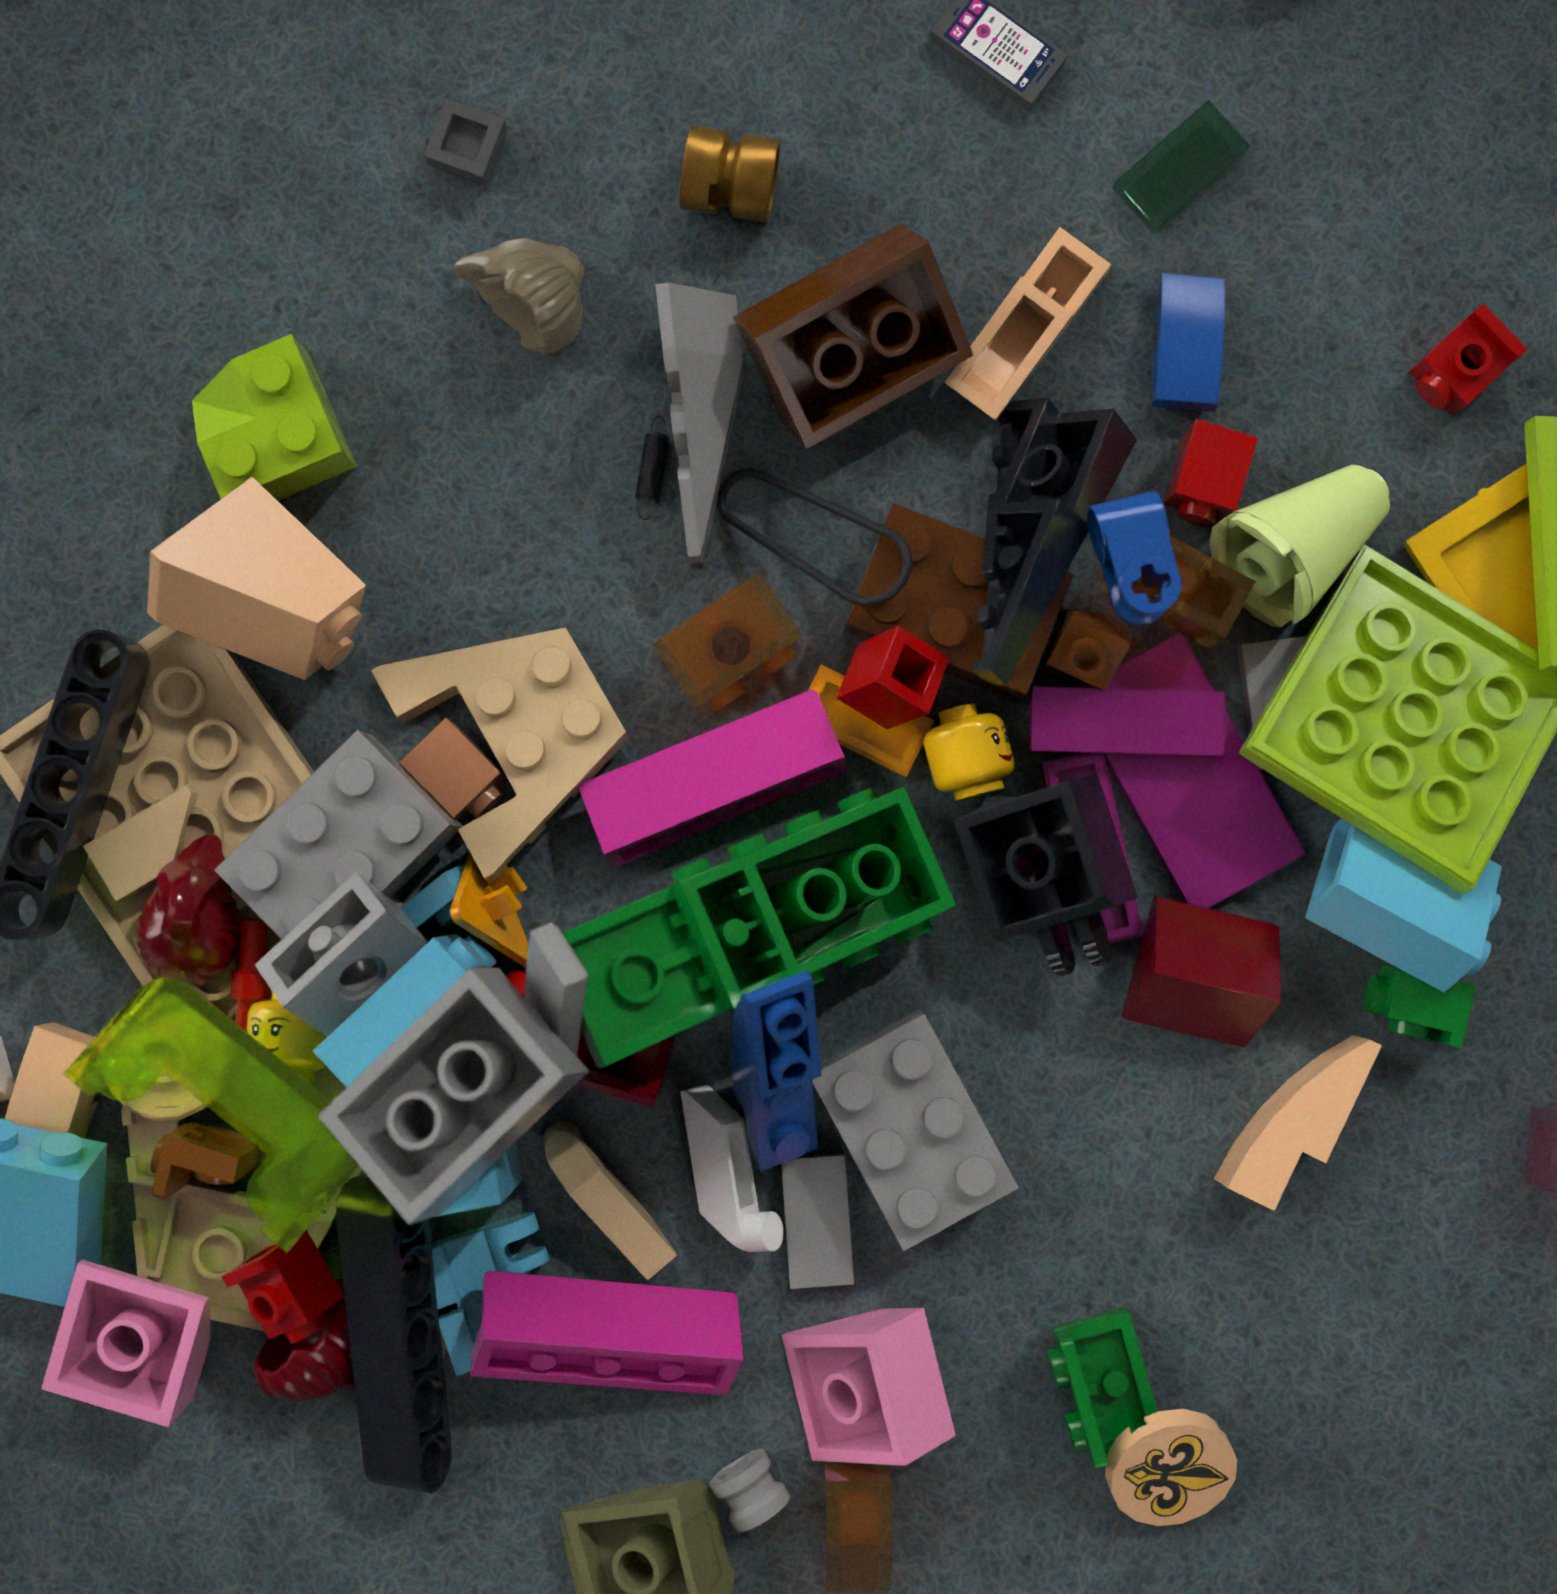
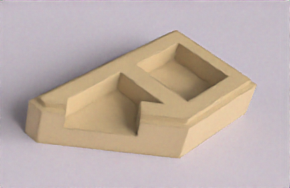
(140, 846)

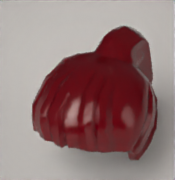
(191, 918)
(311, 1366)

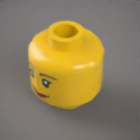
(968, 752)
(286, 1036)

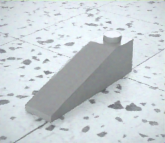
(705, 383)

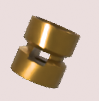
(729, 173)

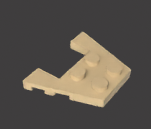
(538, 717)
(198, 1229)

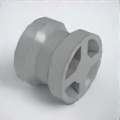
(750, 1490)

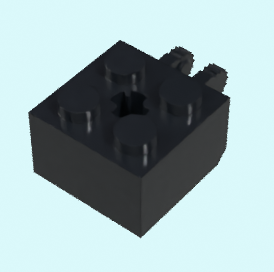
(1082, 877)

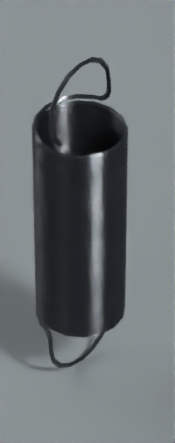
(652, 466)

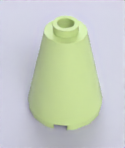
(1300, 540)

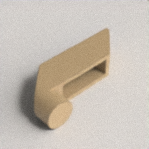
(606, 1199)

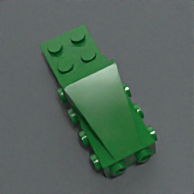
(757, 920)

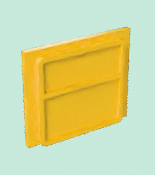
(1485, 556)

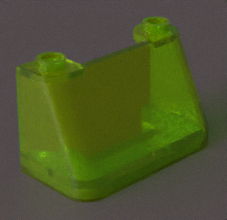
(183, 1034)

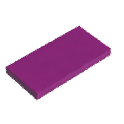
(1202, 814)

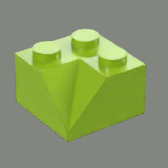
(270, 423)

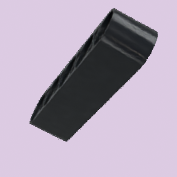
(95, 765)
(393, 1340)

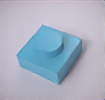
(434, 900)

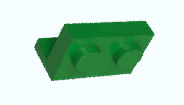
(1105, 1380)

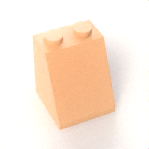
(256, 585)

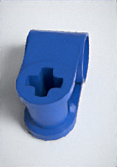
(1134, 544)

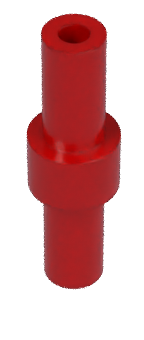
(246, 981)

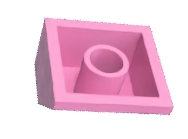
(129, 1344)
(869, 1388)

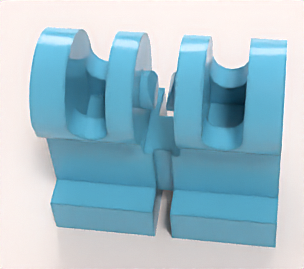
(459, 1272)

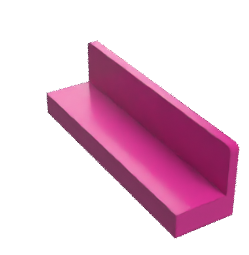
(713, 778)
(607, 1334)

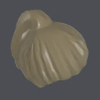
(530, 289)

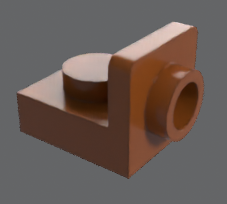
(1089, 647)
(201, 1151)

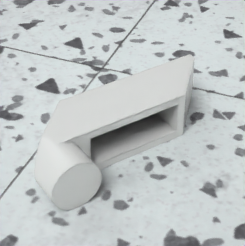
(725, 1172)

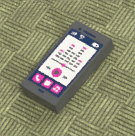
(999, 49)

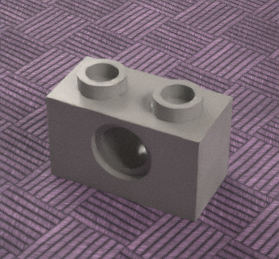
(340, 954)

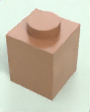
(455, 772)

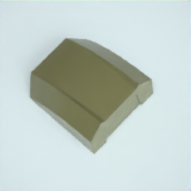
(648, 1542)

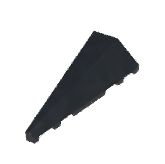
(1037, 519)

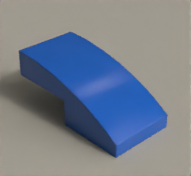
(1188, 342)

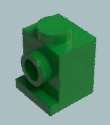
(1417, 1006)

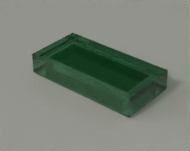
(1181, 166)

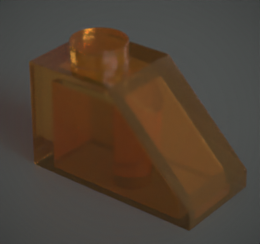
(858, 1526)

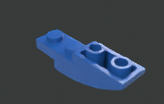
(774, 1067)

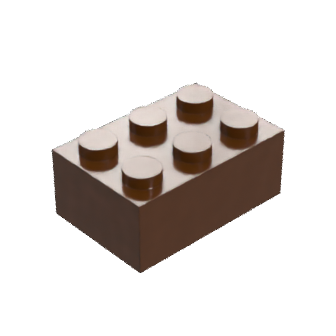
(854, 335)
(942, 598)

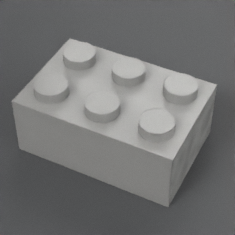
(347, 817)
(452, 1093)
(913, 1129)

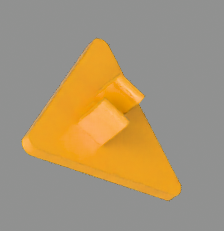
(491, 910)

